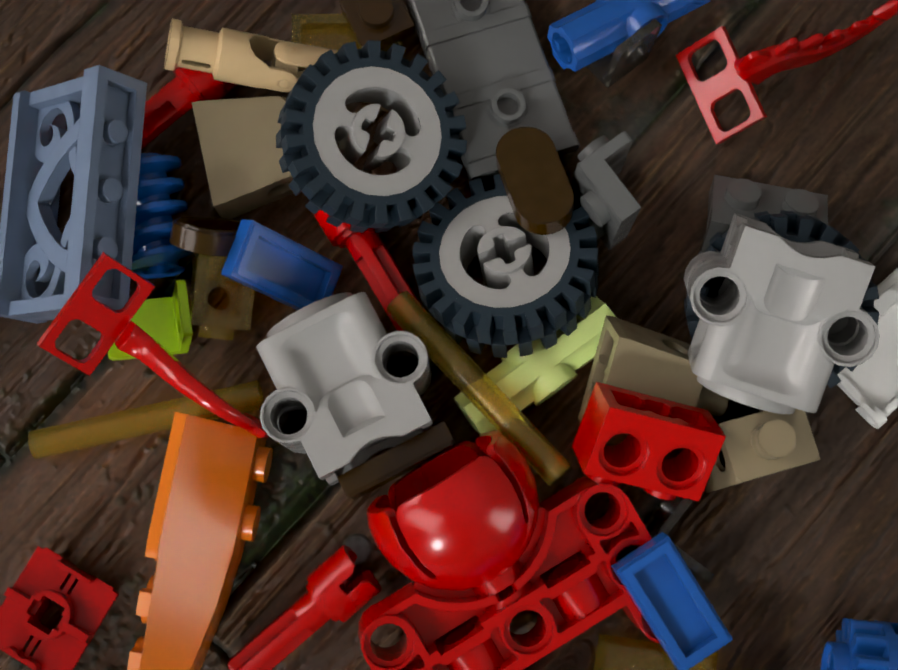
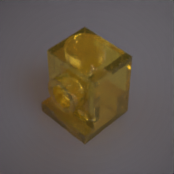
(214, 322)

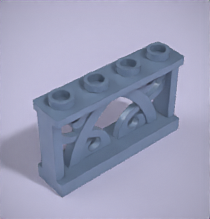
(104, 152)

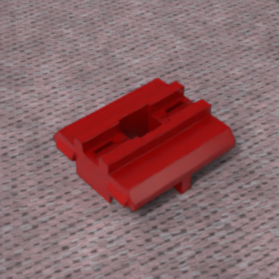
(59, 580)

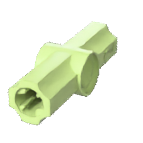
(544, 372)

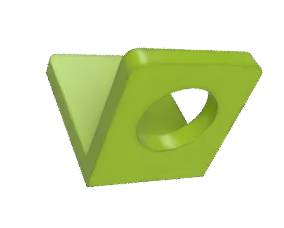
(165, 321)

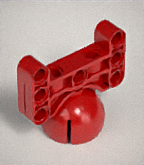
(488, 550)

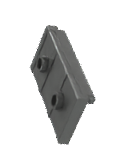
(496, 71)

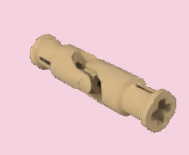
(239, 56)

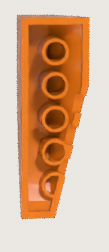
(197, 539)

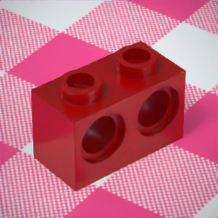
(653, 431)

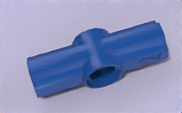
(606, 24)

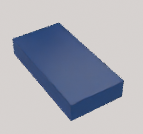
(279, 266)
(672, 602)

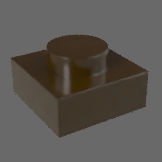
(378, 20)

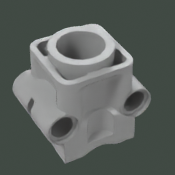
(770, 328)
(336, 368)

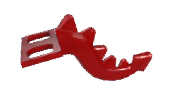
(764, 63)
(130, 338)

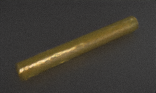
(479, 387)
(135, 421)

